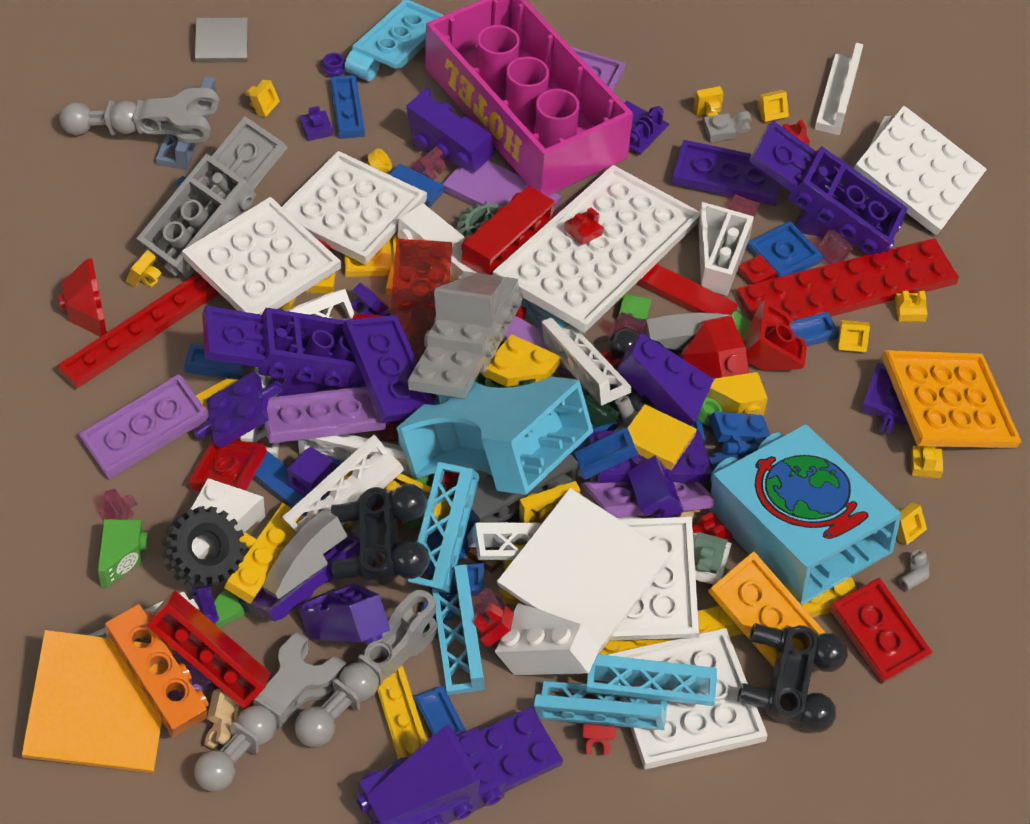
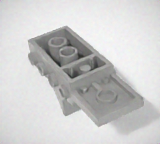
(212, 194)
(465, 332)

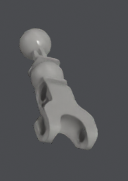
(154, 116)
(361, 679)
(275, 705)

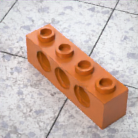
(175, 715)

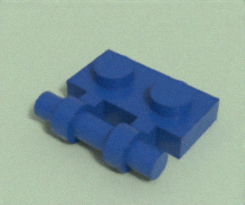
(739, 432)

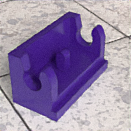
(655, 488)

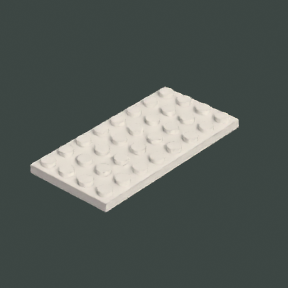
(588, 279)

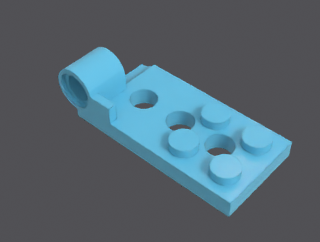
(406, 20)

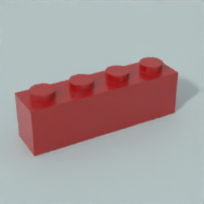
(507, 231)
(209, 649)

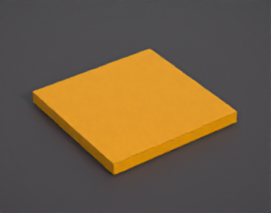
(950, 399)
(90, 707)

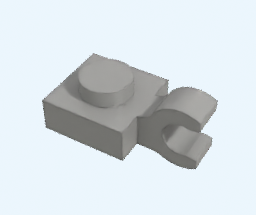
(724, 128)

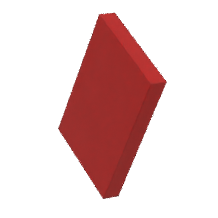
(880, 630)

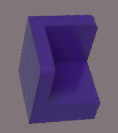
(309, 471)

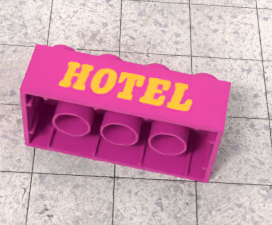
(528, 92)

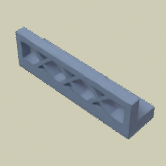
(183, 151)

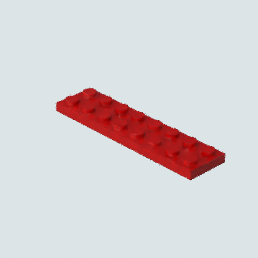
(854, 282)

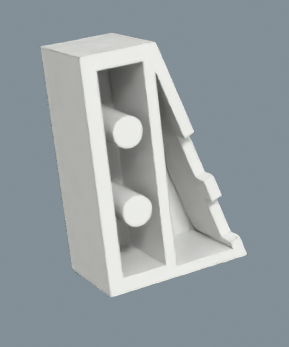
(721, 245)
(240, 504)
(546, 644)

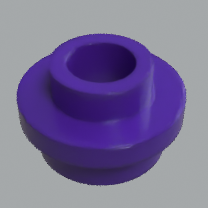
(333, 64)

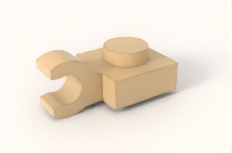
(222, 713)

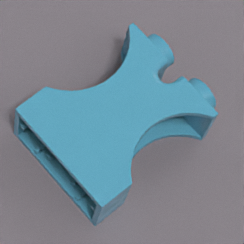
(501, 431)

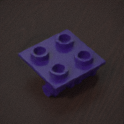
(645, 127)

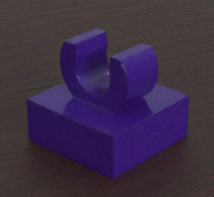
(316, 124)
(368, 300)

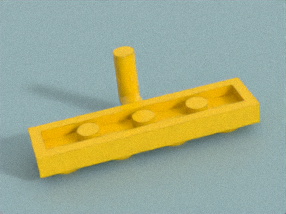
(262, 555)

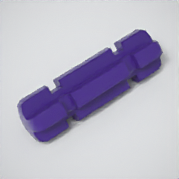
(205, 602)

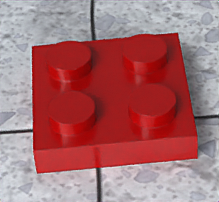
(230, 465)

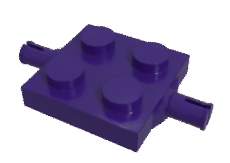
(883, 400)
(237, 409)

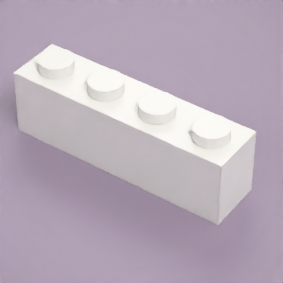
(426, 225)

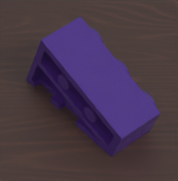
(457, 138)
(665, 379)
(345, 615)

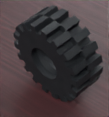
(222, 536)

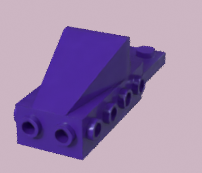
(829, 192)
(292, 347)
(459, 772)

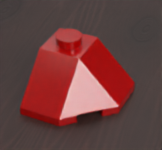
(83, 299)
(772, 342)
(717, 349)

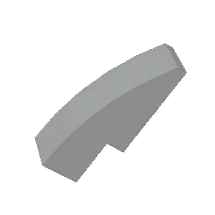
(677, 329)
(304, 554)

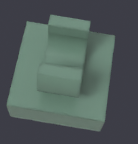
(709, 551)

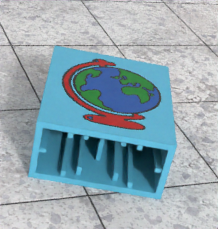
(803, 512)

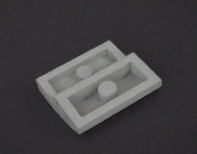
(221, 40)

